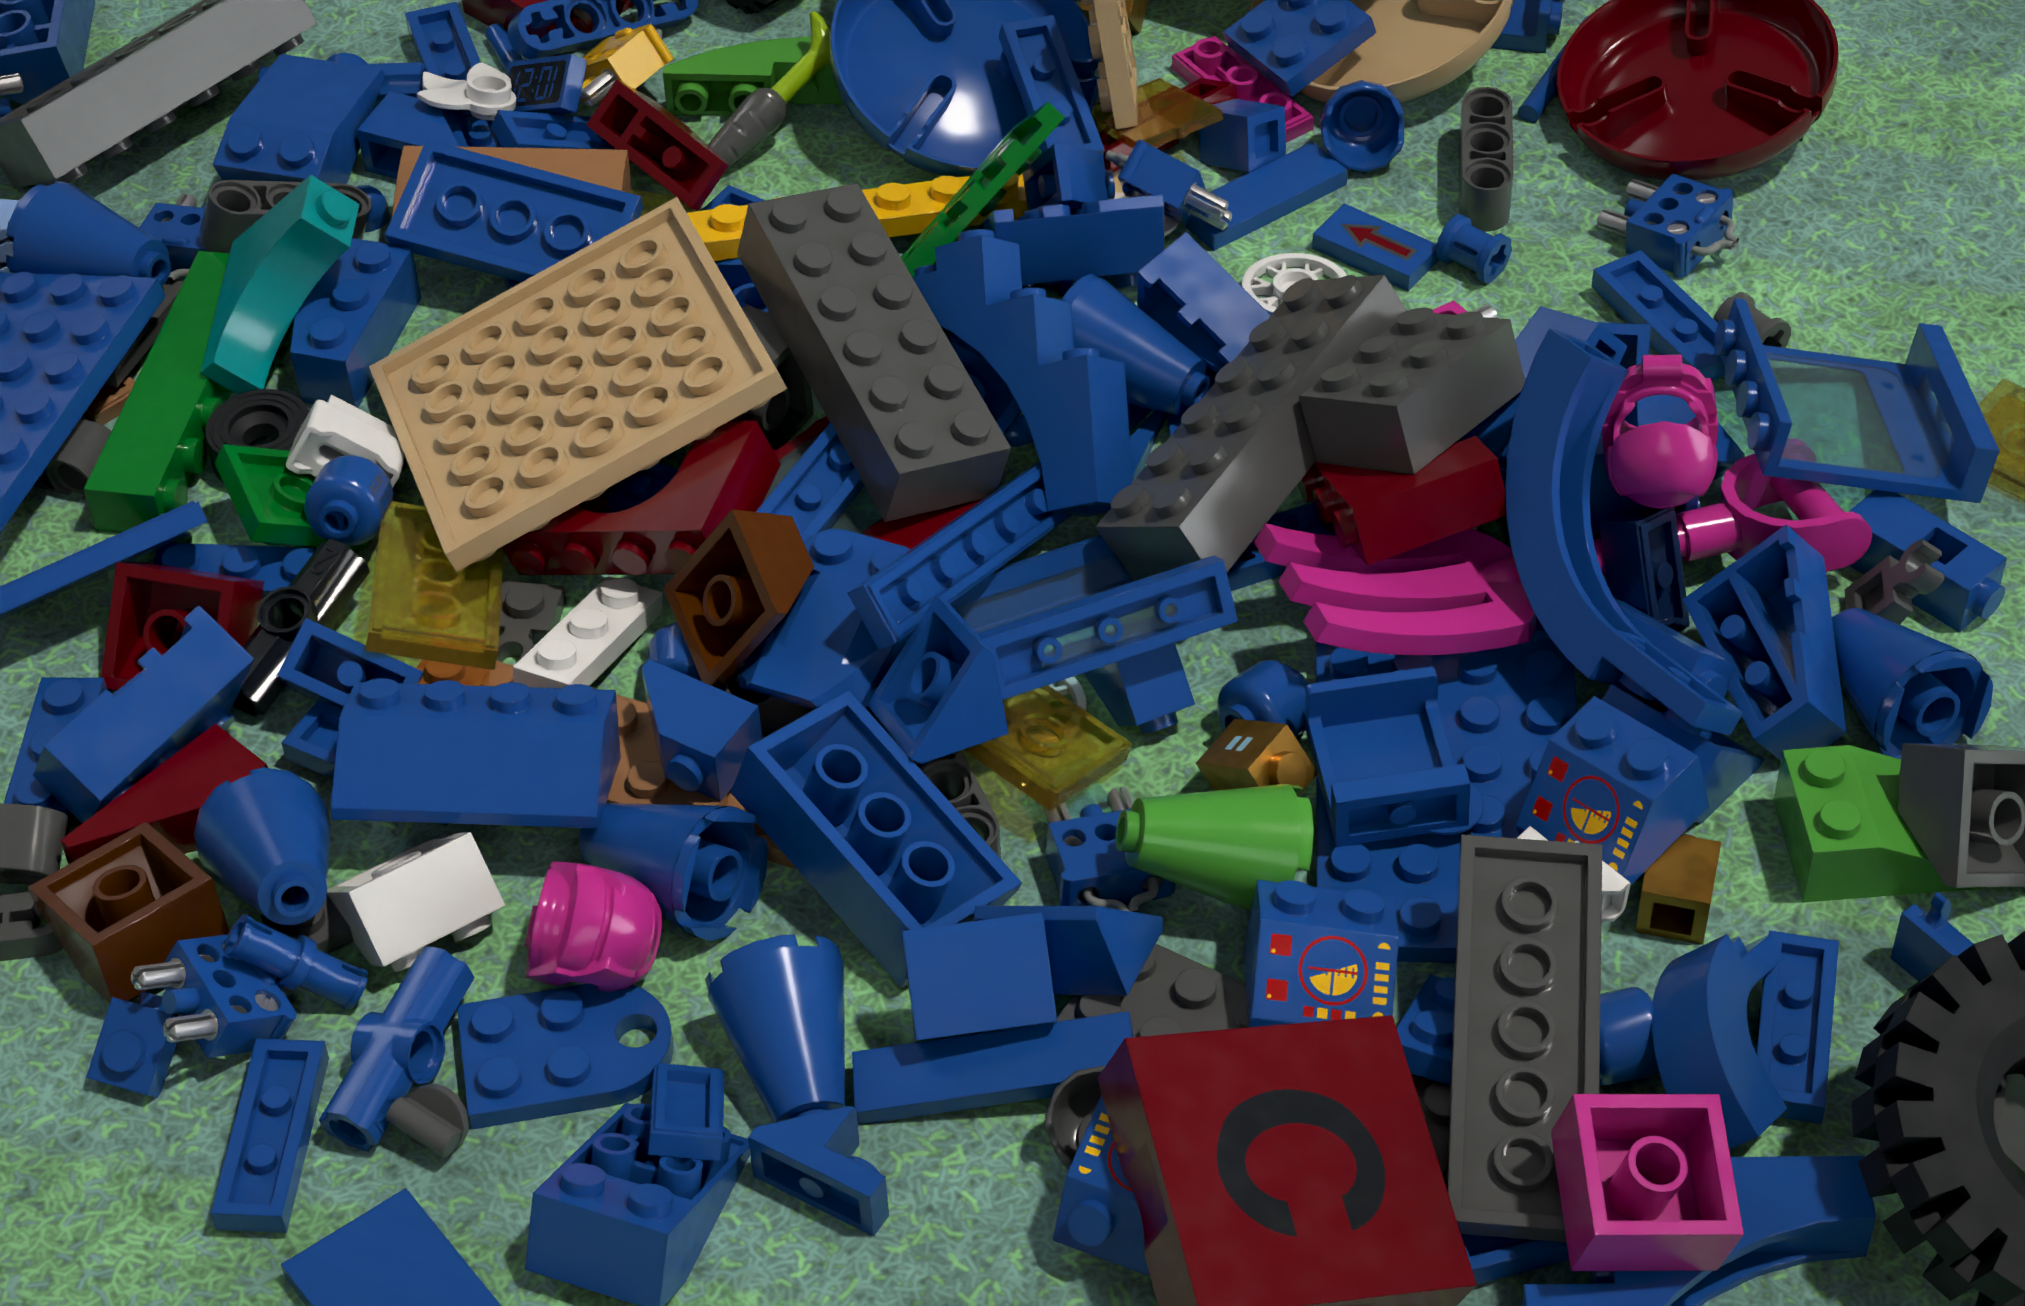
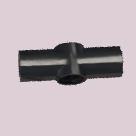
(316, 594)

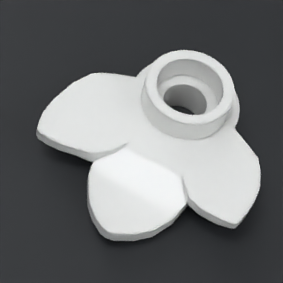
(480, 93)

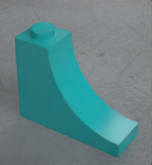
(270, 278)

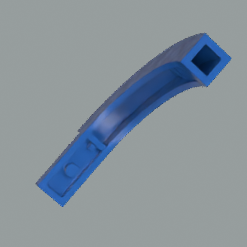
(1554, 543)

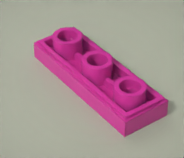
(1216, 61)

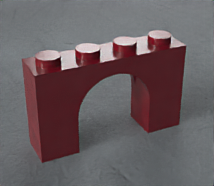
(1398, 512)
(660, 535)

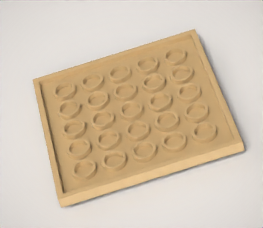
(572, 383)

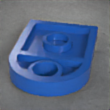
(558, 1052)

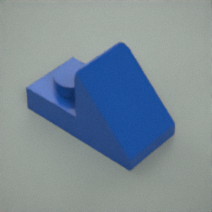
(815, 1164)

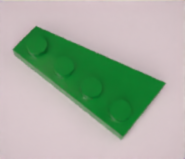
(985, 185)

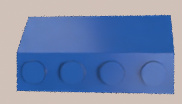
(475, 754)
(869, 829)

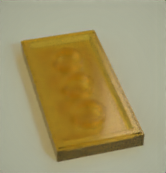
(421, 601)

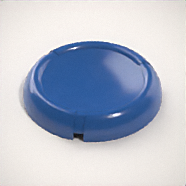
(935, 76)

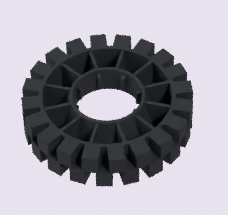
(1935, 1124)

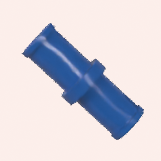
(296, 962)

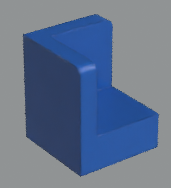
(1246, 137)

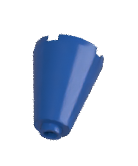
(71, 232)
(1157, 365)
(1908, 683)
(267, 843)
(691, 857)
(786, 1021)

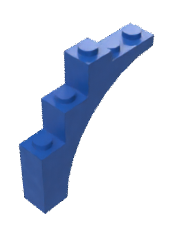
(1065, 393)
(1790, 1216)

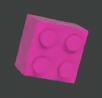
(1646, 1182)

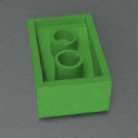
(1847, 827)

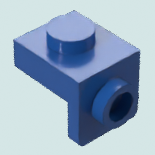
(133, 1046)

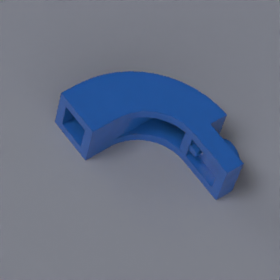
(1705, 1035)

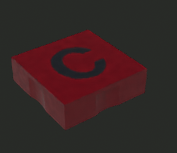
(1284, 1168)

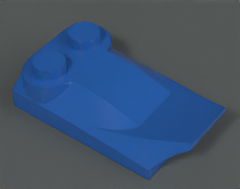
(822, 641)

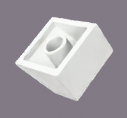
(418, 899)

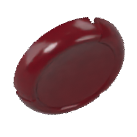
(1697, 83)

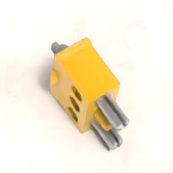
(626, 56)

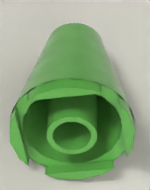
(1220, 839)

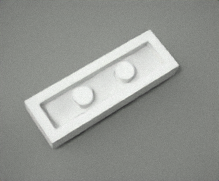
(590, 635)

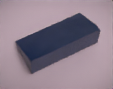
(1646, 564)

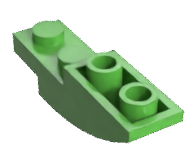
(725, 76)

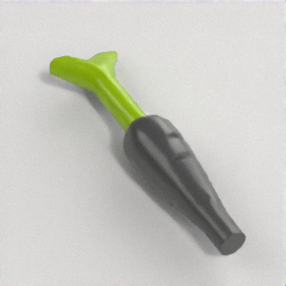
(766, 107)

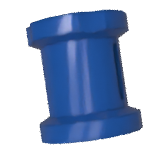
(1473, 248)

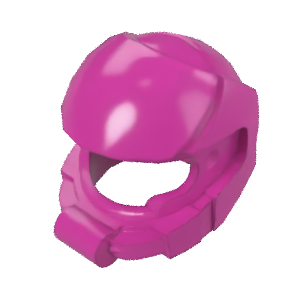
(1662, 461)
(592, 928)

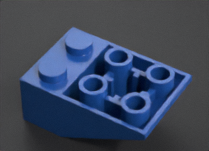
(629, 1217)

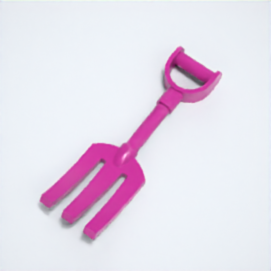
(1467, 588)

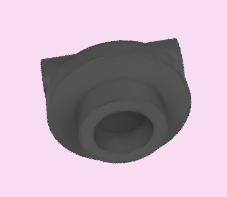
(431, 1118)

